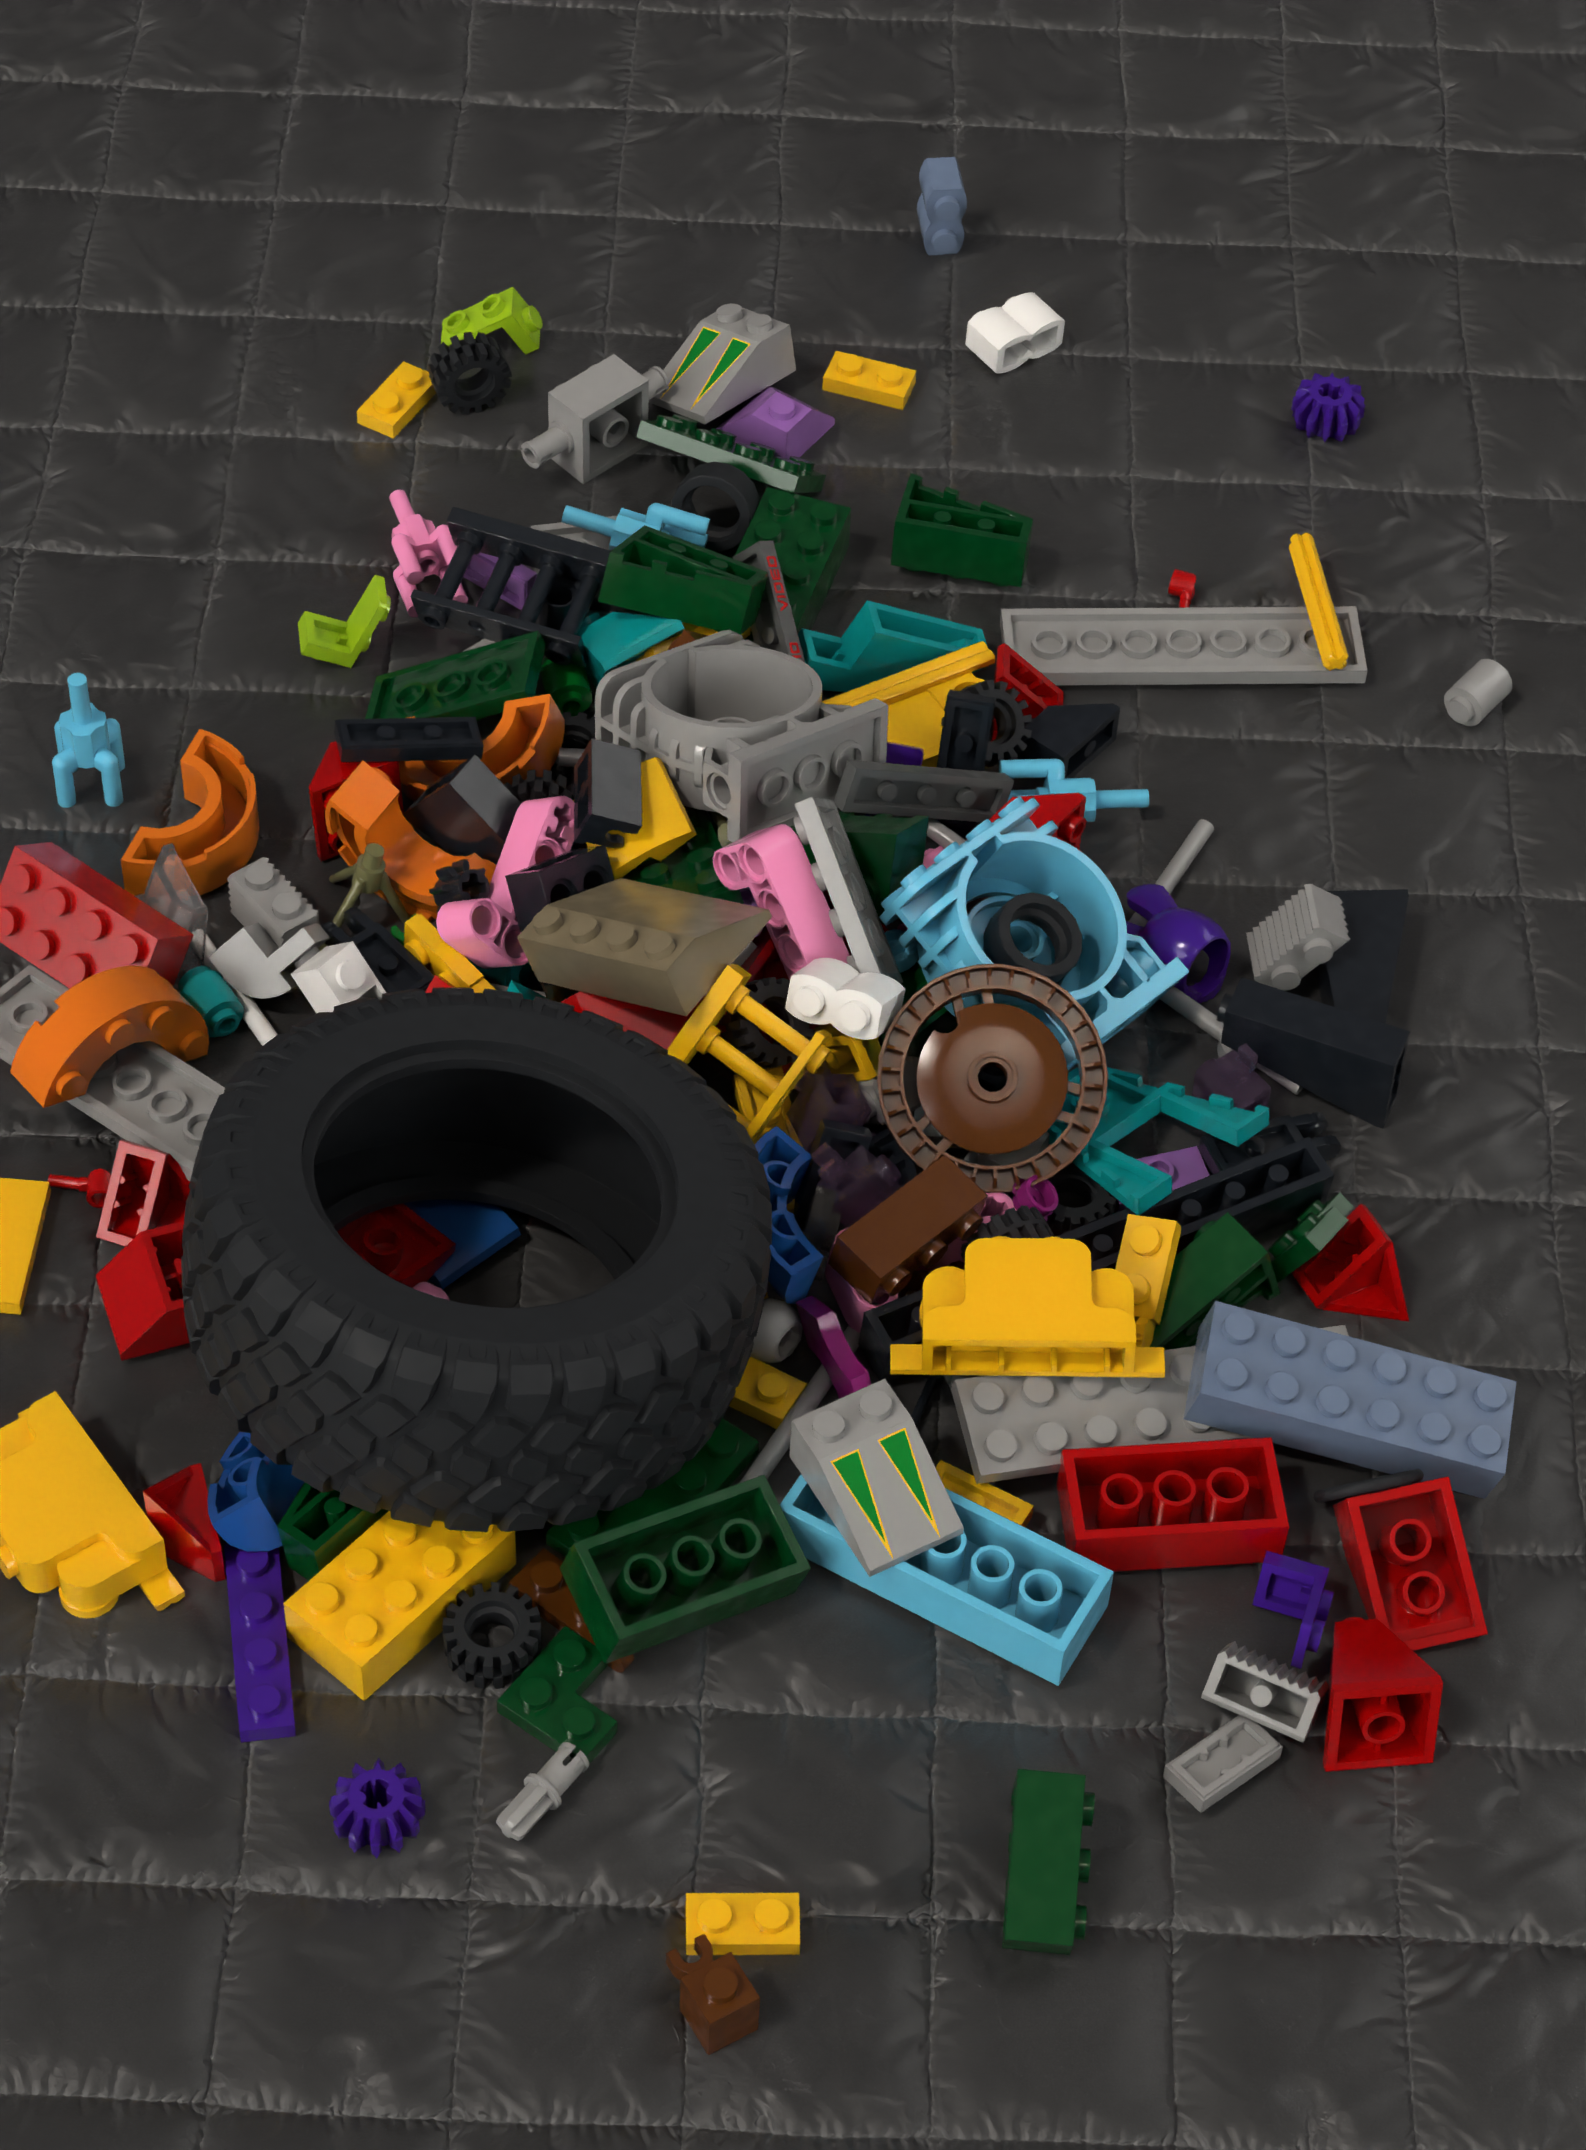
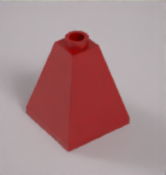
(1379, 1700)

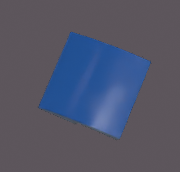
(474, 1228)

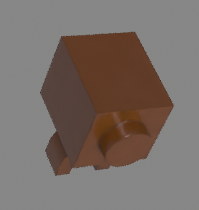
(715, 1996)

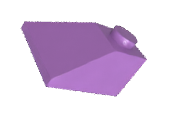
(778, 422)

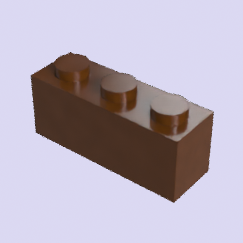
(908, 1230)

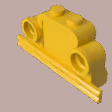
(919, 696)
(1027, 1313)
(73, 1518)

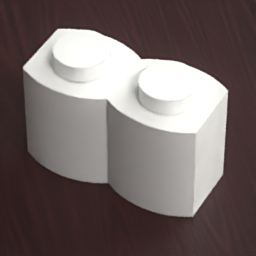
(1014, 332)
(840, 995)

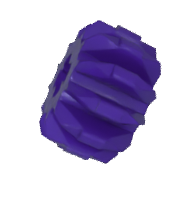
(1328, 407)
(377, 1807)

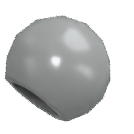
(777, 1332)

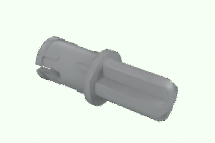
(542, 1792)

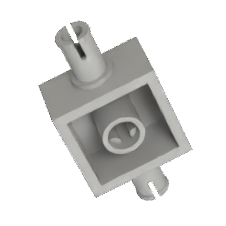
(596, 418)

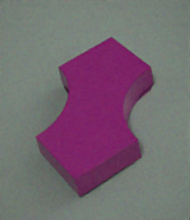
(831, 1347)

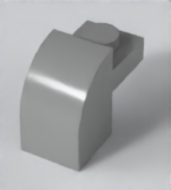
(261, 968)

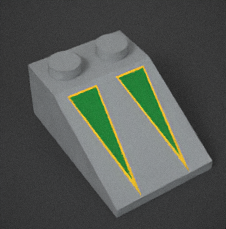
(726, 363)
(874, 1477)

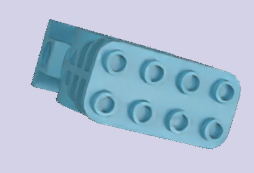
(1009, 857)

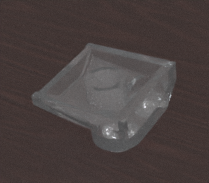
(176, 897)

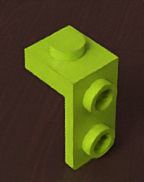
(497, 311)
(340, 640)

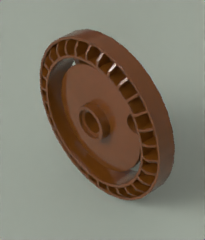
(1002, 1039)

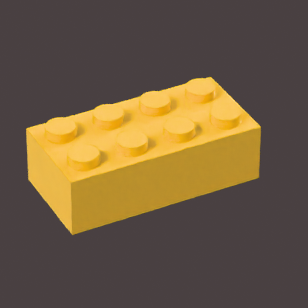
(390, 1596)

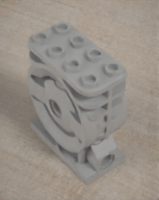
(738, 728)

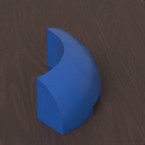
(793, 1257)
(250, 1497)

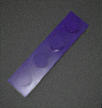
(259, 1644)

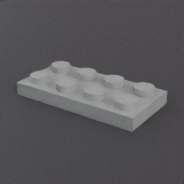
(842, 878)

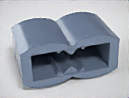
(941, 205)

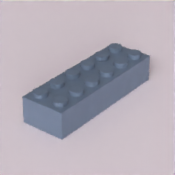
(1350, 1399)

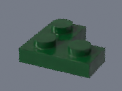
(1315, 1229)
(549, 1698)

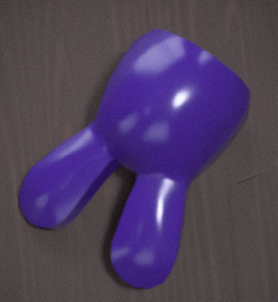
(1181, 934)

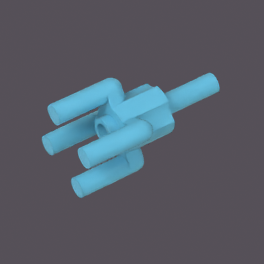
(659, 517)
(87, 741)
(1056, 783)

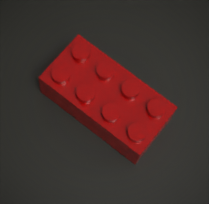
(80, 921)
(1173, 1504)

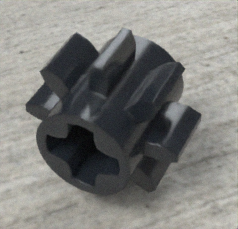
(459, 883)

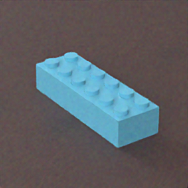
(986, 1585)

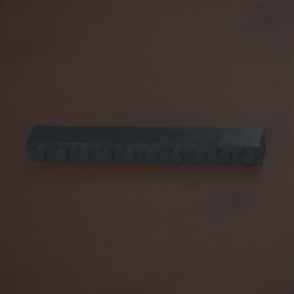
(1254, 1193)

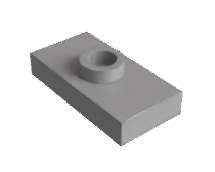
(1222, 1762)

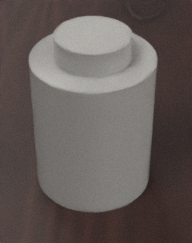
(1477, 692)

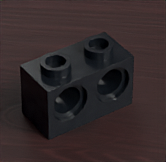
(557, 879)

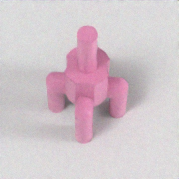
(419, 550)

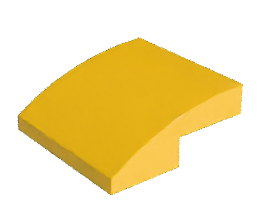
(663, 822)

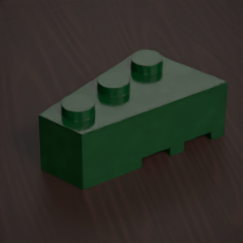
(682, 582)
(320, 1528)
(1046, 1862)

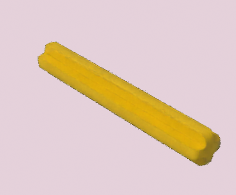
(1318, 601)

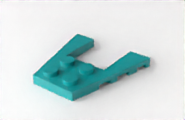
(1132, 1104)

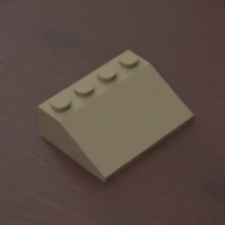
(639, 943)

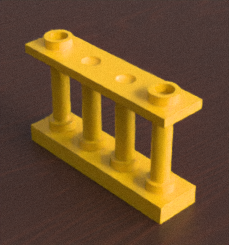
(702, 1036)

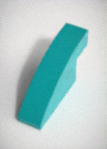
(881, 644)

